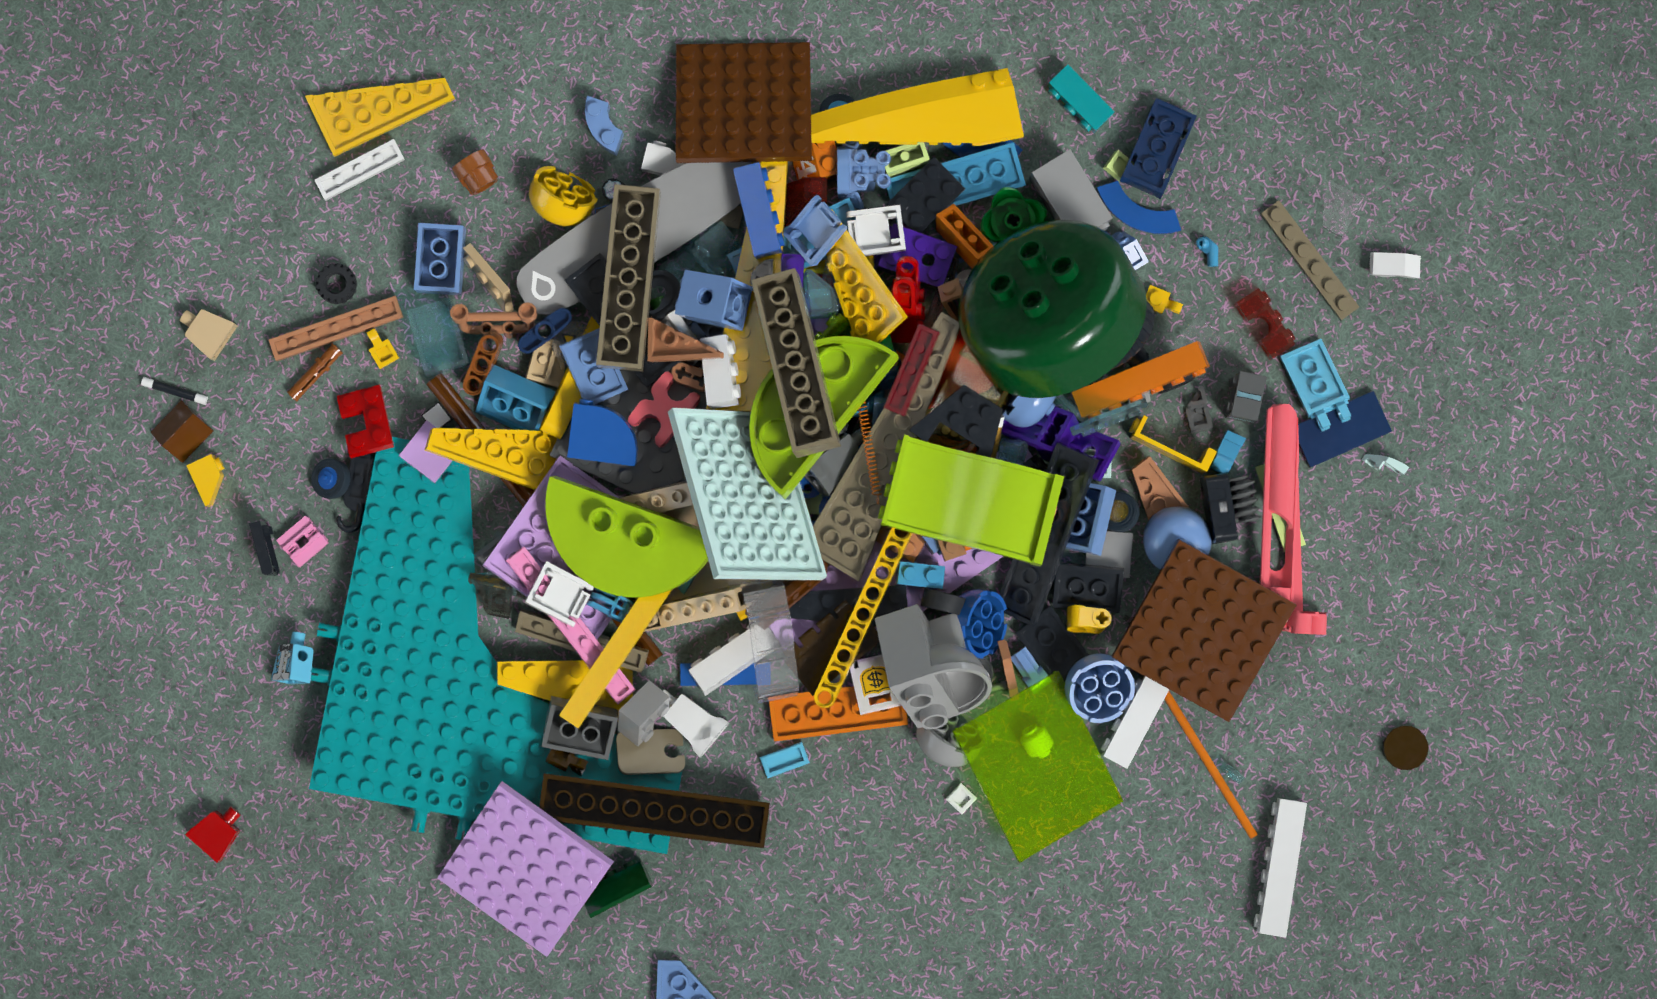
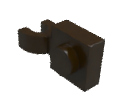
(564, 759)

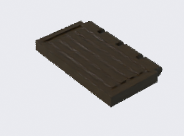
(819, 647)

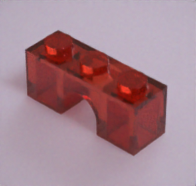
(1257, 306)

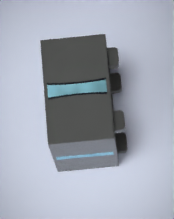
(1245, 397)

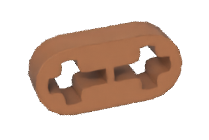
(688, 382)

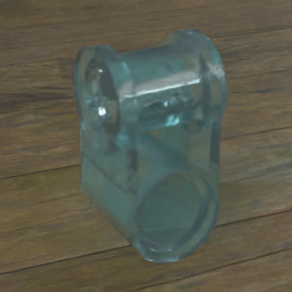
(1013, 451)

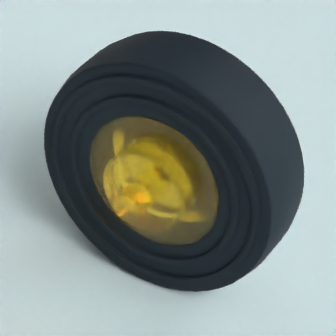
(1124, 513)

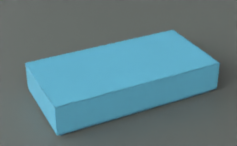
(784, 760)

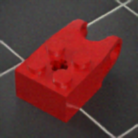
(909, 296)

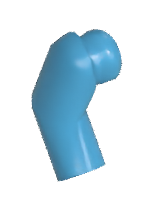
(1210, 249)

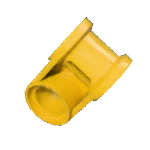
(1084, 619)

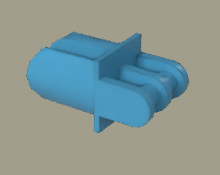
(611, 604)

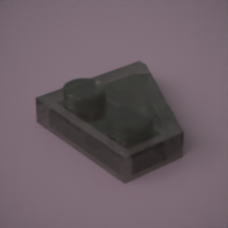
(494, 594)

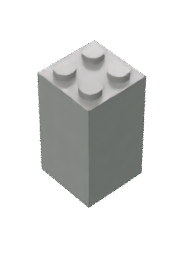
(1069, 192)

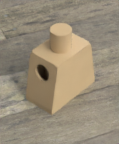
(208, 331)

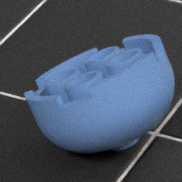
(1027, 411)
(1173, 524)
(1099, 688)

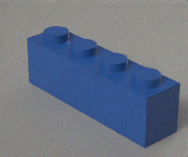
(758, 211)

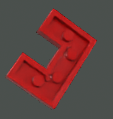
(372, 405)

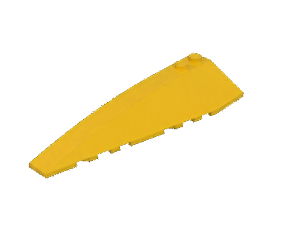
(952, 111)

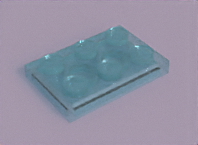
(1104, 420)

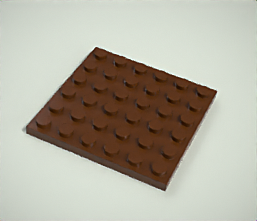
(743, 102)
(1203, 630)

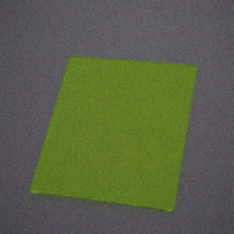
(1037, 766)

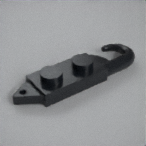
(357, 492)

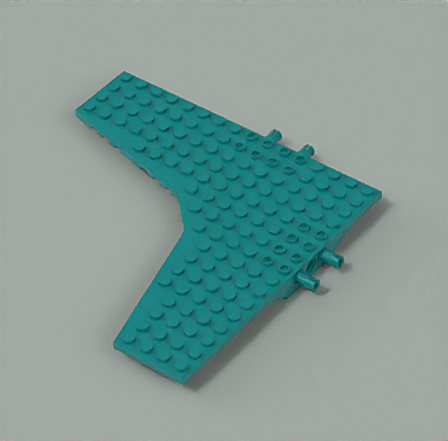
(412, 684)

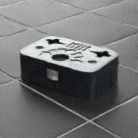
(1219, 508)

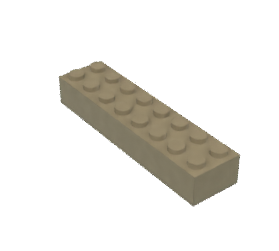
(628, 278)
(796, 363)

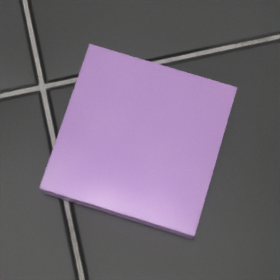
(426, 463)

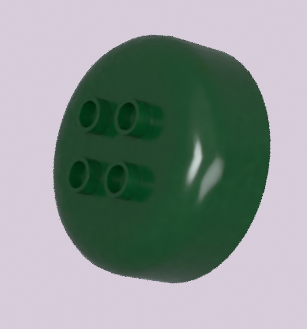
(1051, 308)

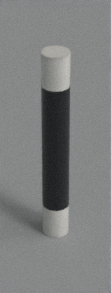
(176, 391)

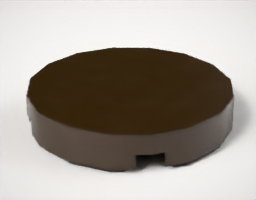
(1405, 747)

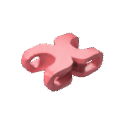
(660, 406)

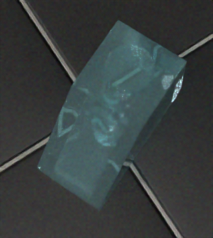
(819, 296)

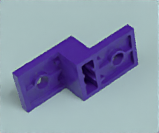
(917, 246)
(1055, 429)

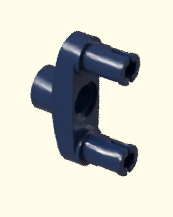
(557, 321)

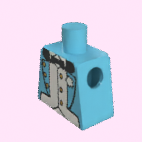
(293, 661)

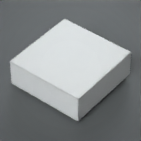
(961, 798)

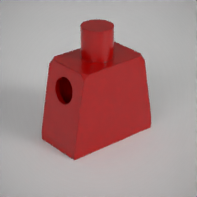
(216, 833)

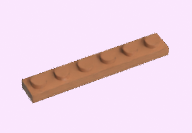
(336, 328)

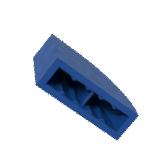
(601, 435)

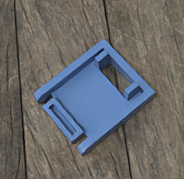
(819, 226)

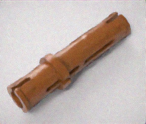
(314, 372)

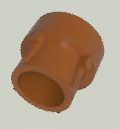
(476, 172)

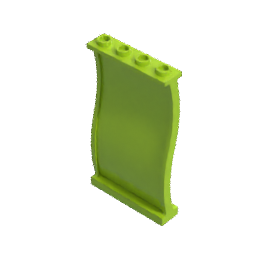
(971, 500)

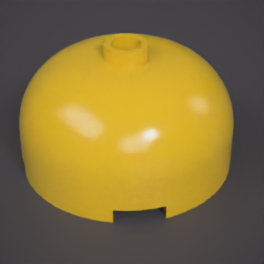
(554, 201)

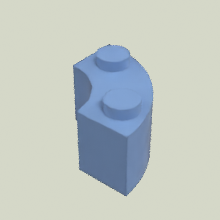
(600, 125)

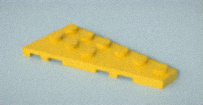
(365, 113)
(862, 293)

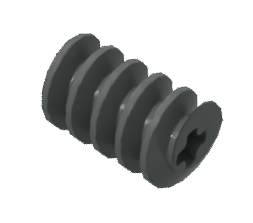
(1243, 499)

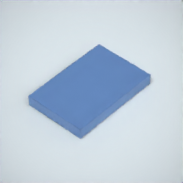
(591, 381)

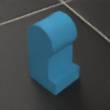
(1227, 452)

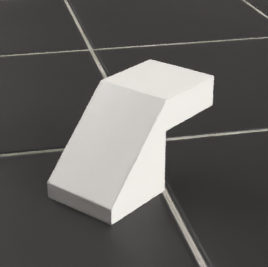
(1394, 265)

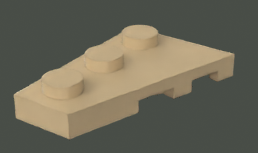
(488, 278)

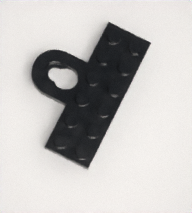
(589, 287)

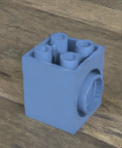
(713, 300)

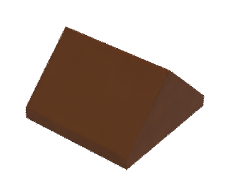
(181, 431)

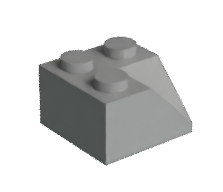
(641, 711)

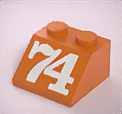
(822, 164)

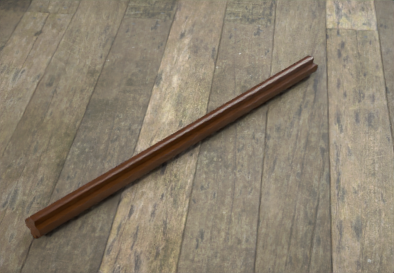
(467, 420)

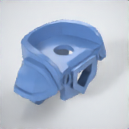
(860, 172)

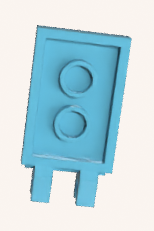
(1317, 383)

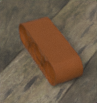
(485, 352)

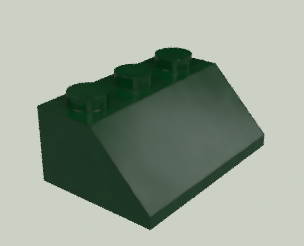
(618, 887)

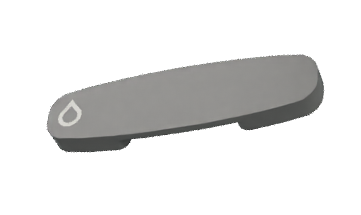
(690, 202)

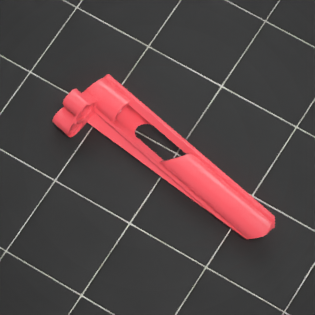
(1282, 498)

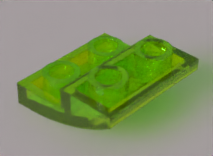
(837, 326)

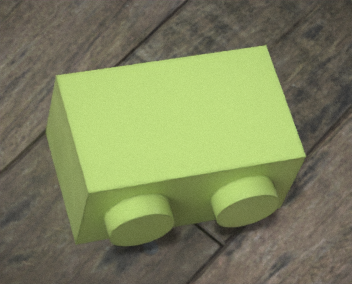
(906, 159)

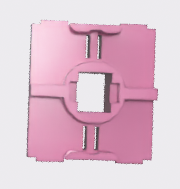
(290, 538)

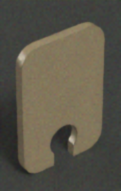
(649, 755)

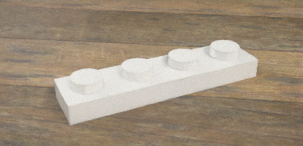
(359, 169)

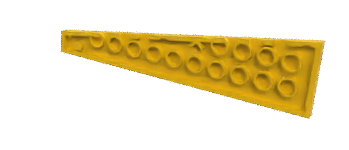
(750, 343)

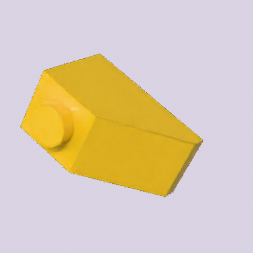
(207, 477)

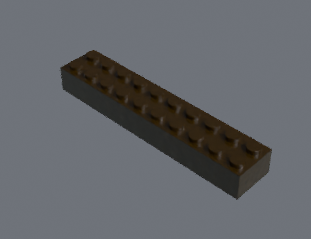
(655, 811)

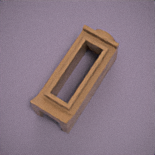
(949, 292)

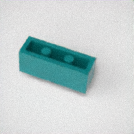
(1080, 99)

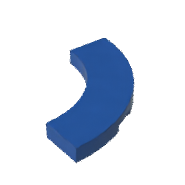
(1134, 215)

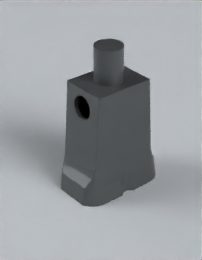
(834, 462)

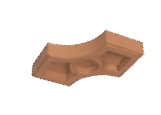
(1007, 668)

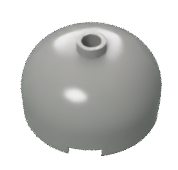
(941, 743)

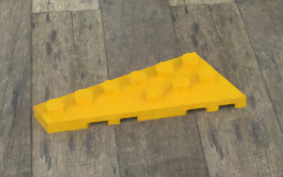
(508, 454)
(552, 679)

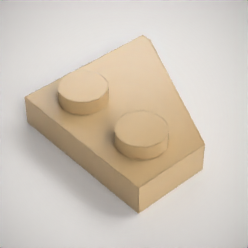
(545, 367)

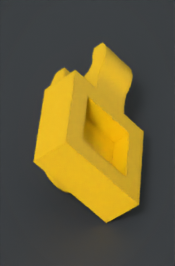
(1160, 300)
(383, 351)

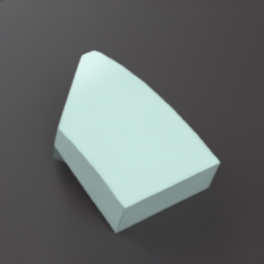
(1377, 462)

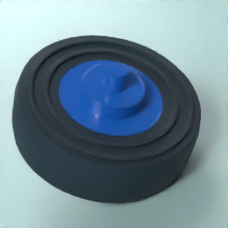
(330, 478)

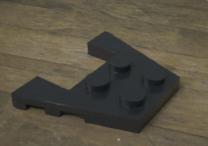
(968, 416)

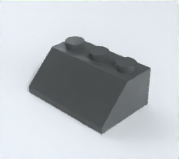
(591, 739)

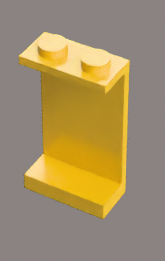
(1201, 466)

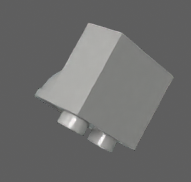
(930, 666)

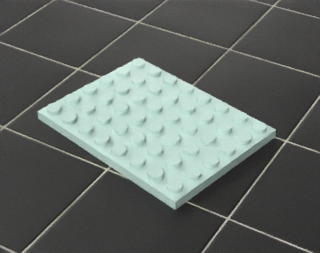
(739, 514)

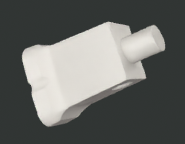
(694, 723)

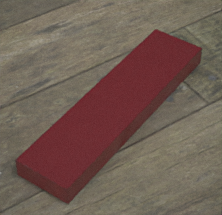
(911, 370)

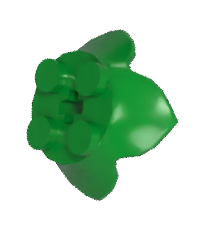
(1008, 202)

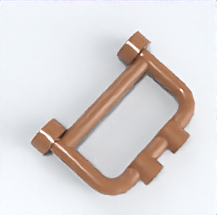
(526, 313)

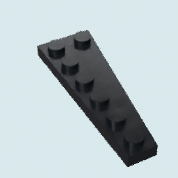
(819, 603)

